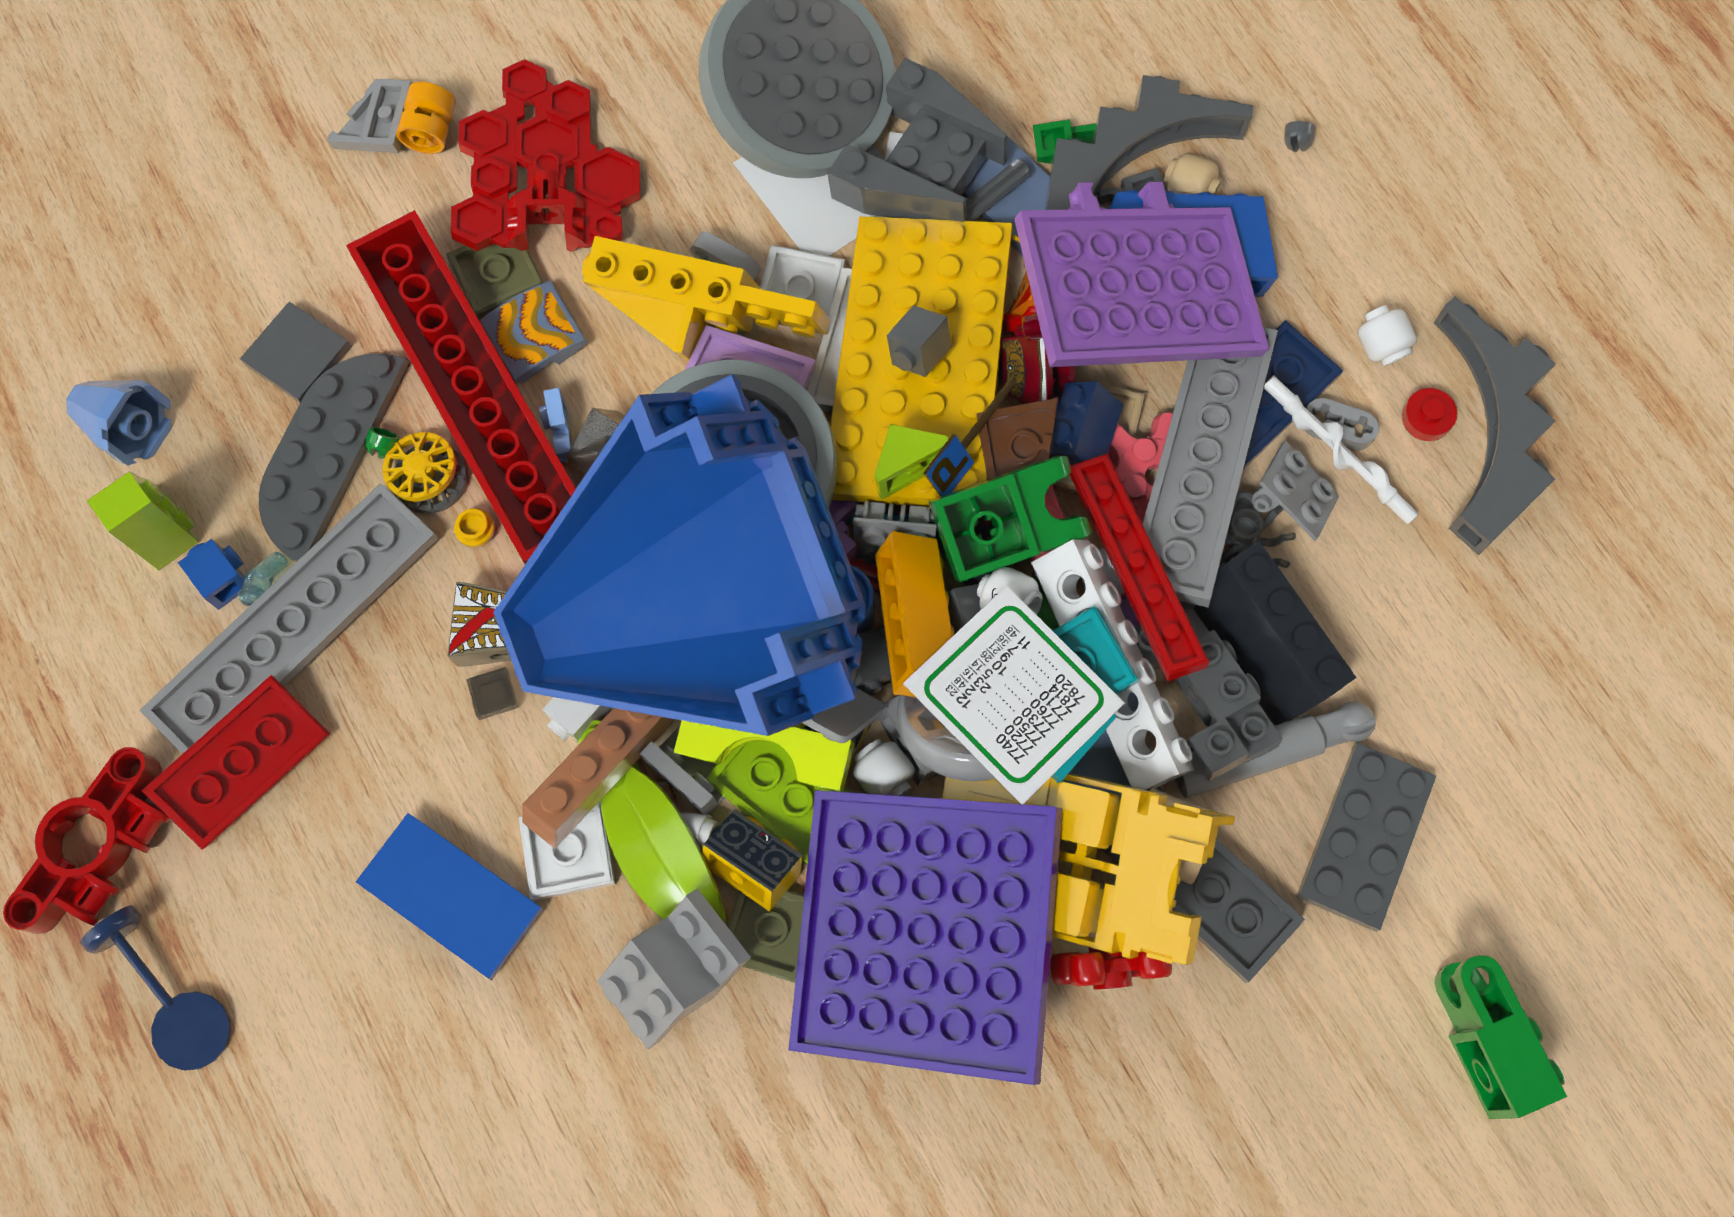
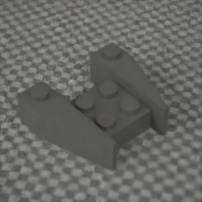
(930, 161)

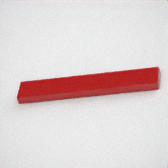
(1138, 568)

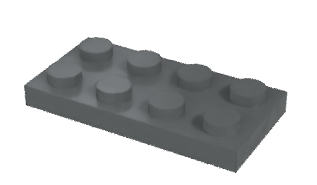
(1366, 837)

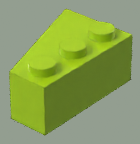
(144, 519)

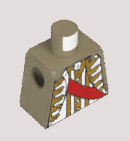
(474, 628)

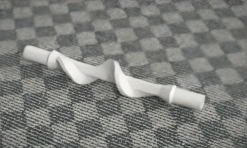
(1343, 458)

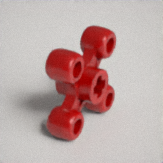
(1104, 969)

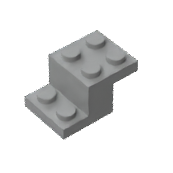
(673, 969)

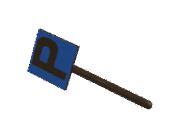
(953, 459)

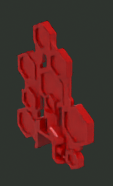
(547, 148)

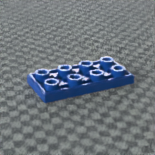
(449, 896)

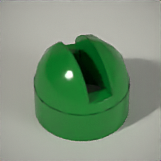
(380, 440)

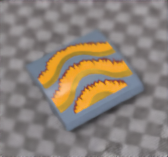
(534, 331)

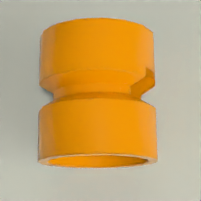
(426, 117)

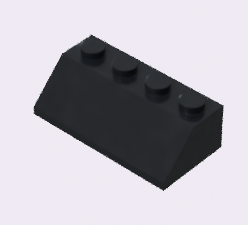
(1273, 635)

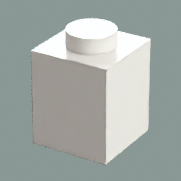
(572, 717)

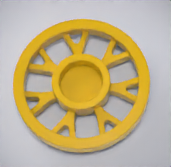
(419, 466)

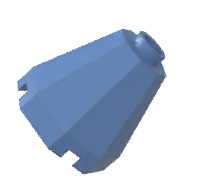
(121, 417)

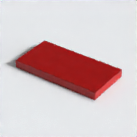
(236, 762)

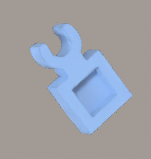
(555, 416)

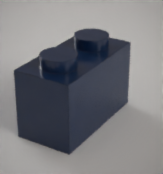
(1085, 422)

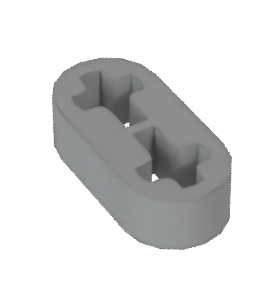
(716, 250)
(1347, 418)

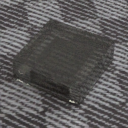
(492, 693)

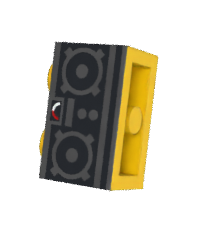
(752, 859)

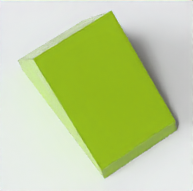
(905, 458)

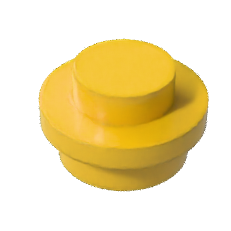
(474, 527)

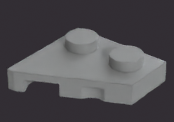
(374, 119)

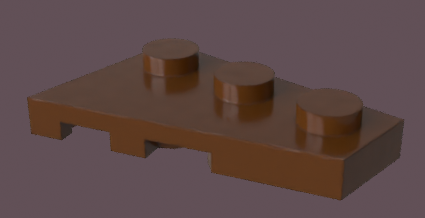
(1018, 436)

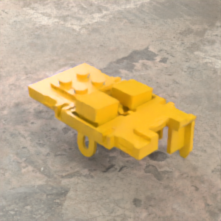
(1151, 844)

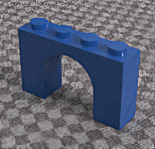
(1250, 222)

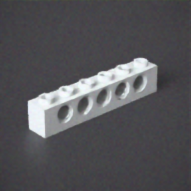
(1144, 768)

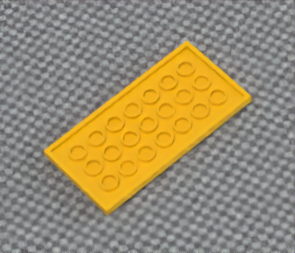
(943, 269)

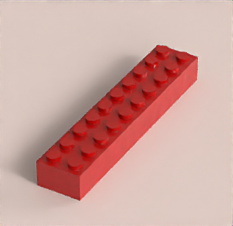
(465, 379)

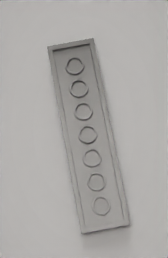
(1204, 468)
(293, 616)

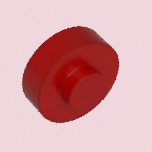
(1429, 414)

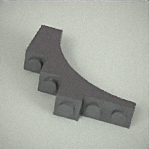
(1121, 136)
(1513, 421)

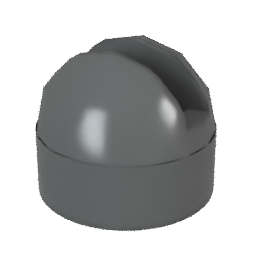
(1299, 135)

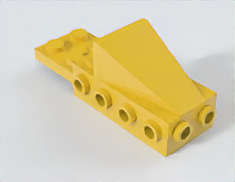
(682, 294)

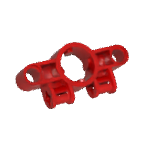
(84, 891)

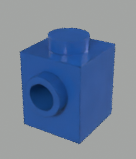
(214, 572)

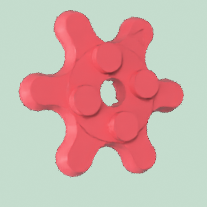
(1136, 456)

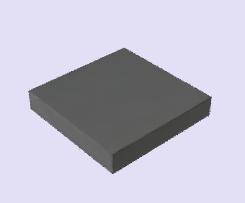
(294, 351)

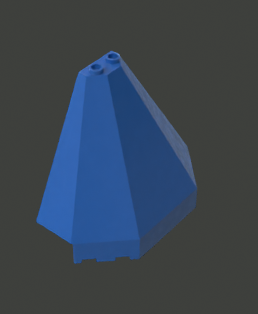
(692, 575)

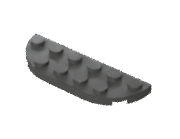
(325, 449)

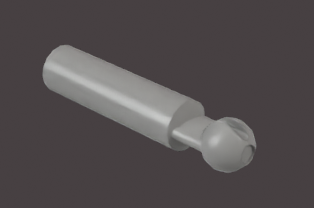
(1301, 740)

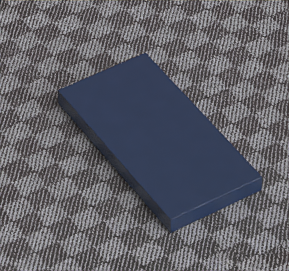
(1303, 371)

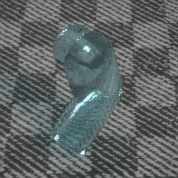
(261, 578)

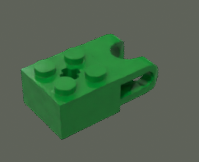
(1018, 519)
(1497, 1041)

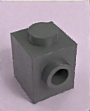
(919, 341)

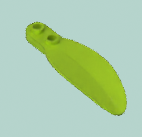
(654, 843)

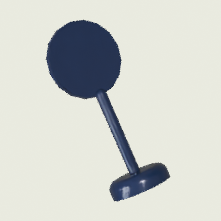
(187, 1028)

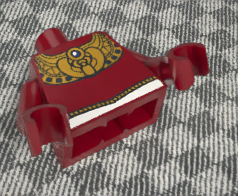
(1027, 361)

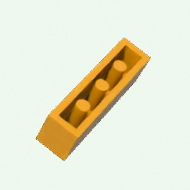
(912, 603)

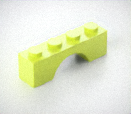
(815, 758)

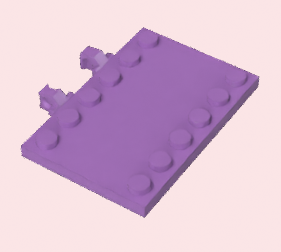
(1139, 282)

